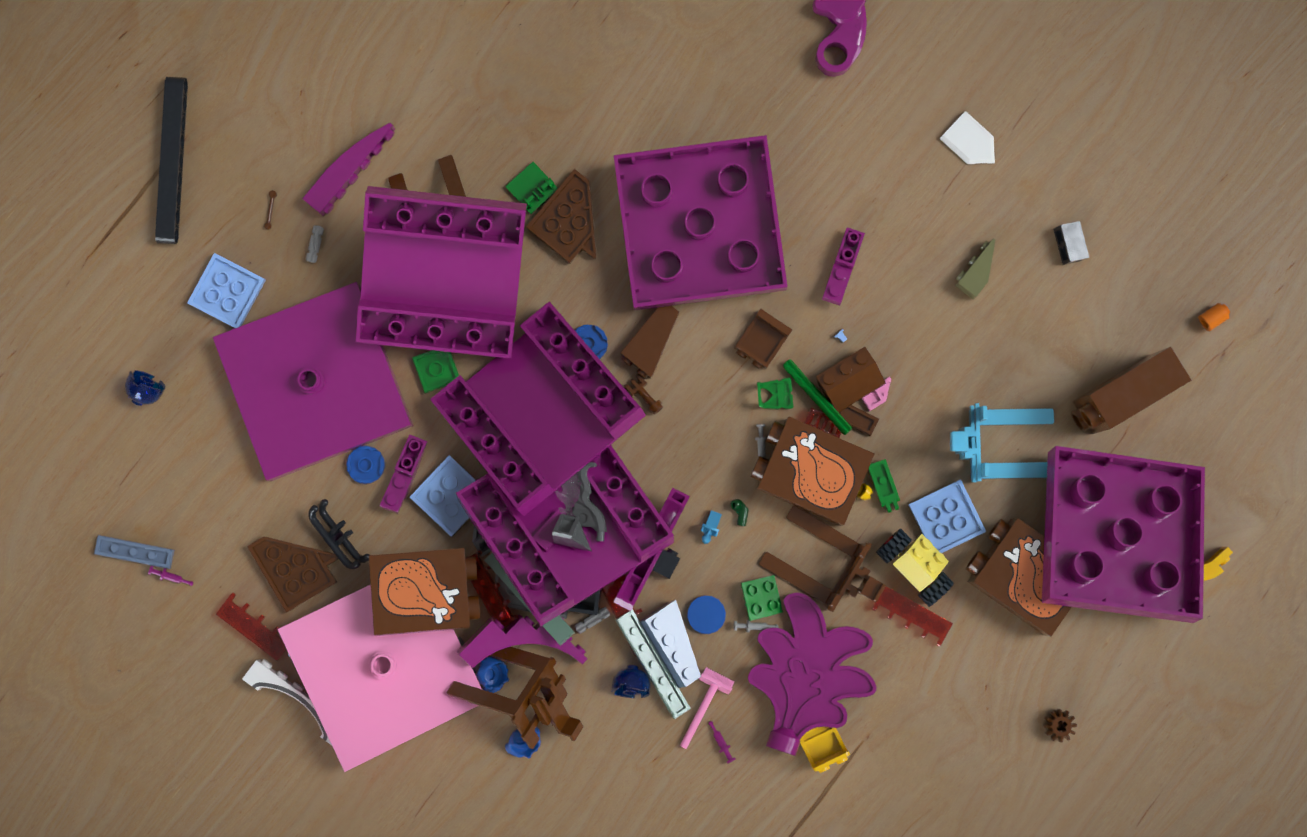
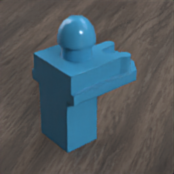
(710, 528)

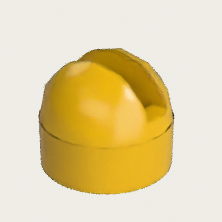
(864, 492)

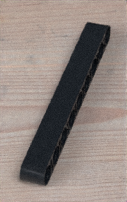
(171, 160)

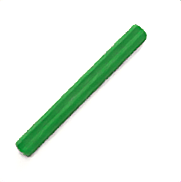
(817, 397)

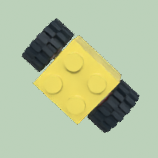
(919, 564)

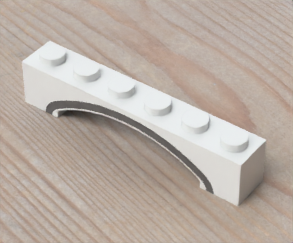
(263, 676)

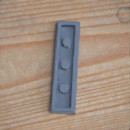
(134, 551)

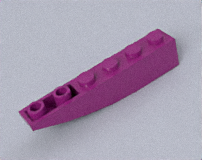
(346, 170)

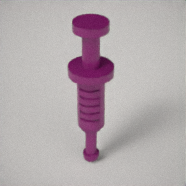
(168, 576)
(721, 742)

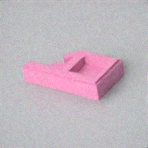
(877, 397)

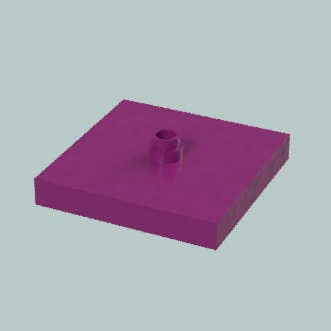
(700, 222)
(310, 384)
(1124, 535)

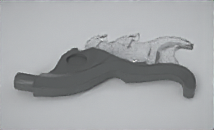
(577, 502)

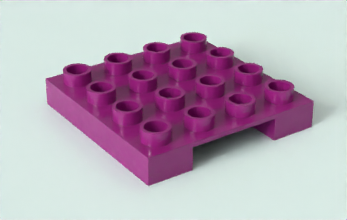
(440, 272)
(540, 411)
(564, 576)

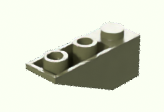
(978, 274)

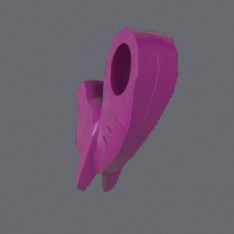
(849, 34)

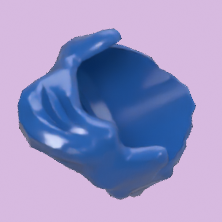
(492, 674)
(518, 747)

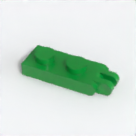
(884, 485)

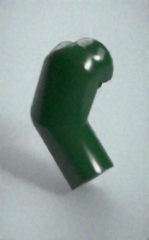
(742, 511)

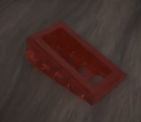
(808, 420)

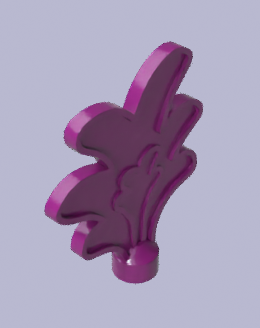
(808, 674)

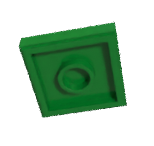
(435, 369)

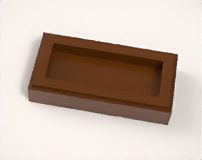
(860, 419)

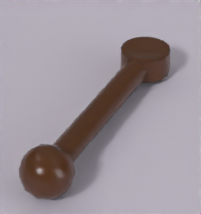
(272, 194)

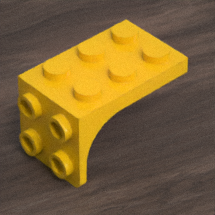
(823, 747)

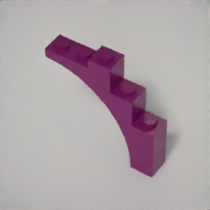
(638, 576)
(492, 638)

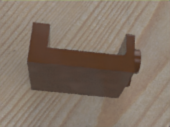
(762, 339)

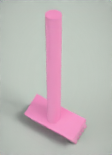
(716, 682)

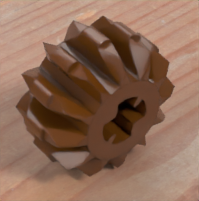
(1066, 726)

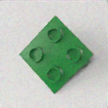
(532, 187)
(761, 597)

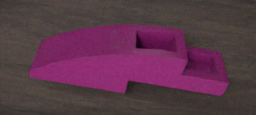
(843, 266)
(404, 474)

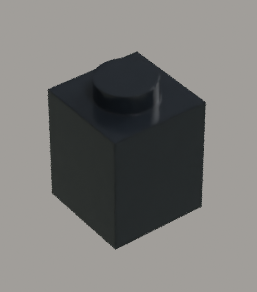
(666, 563)

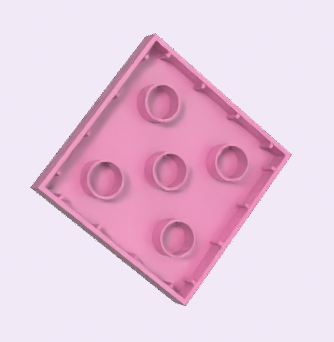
(374, 687)

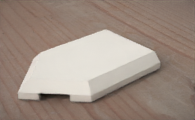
(970, 140)

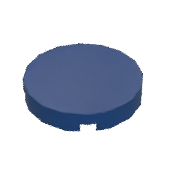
(594, 338)
(365, 464)
(706, 614)

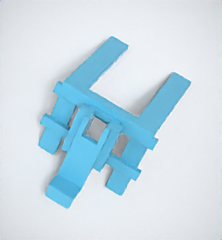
(967, 442)

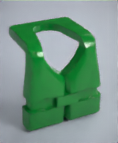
(780, 394)

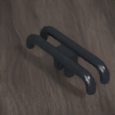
(335, 536)

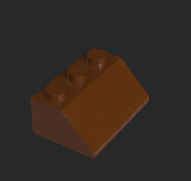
(850, 379)

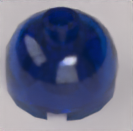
(142, 388)
(631, 682)

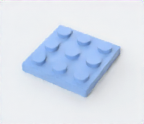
(226, 291)
(439, 497)
(947, 517)

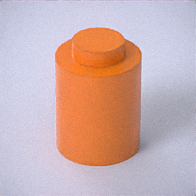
(1214, 316)

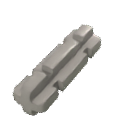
(314, 244)
(592, 620)

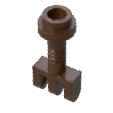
(655, 406)

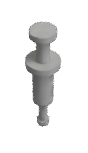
(761, 440)
(753, 626)

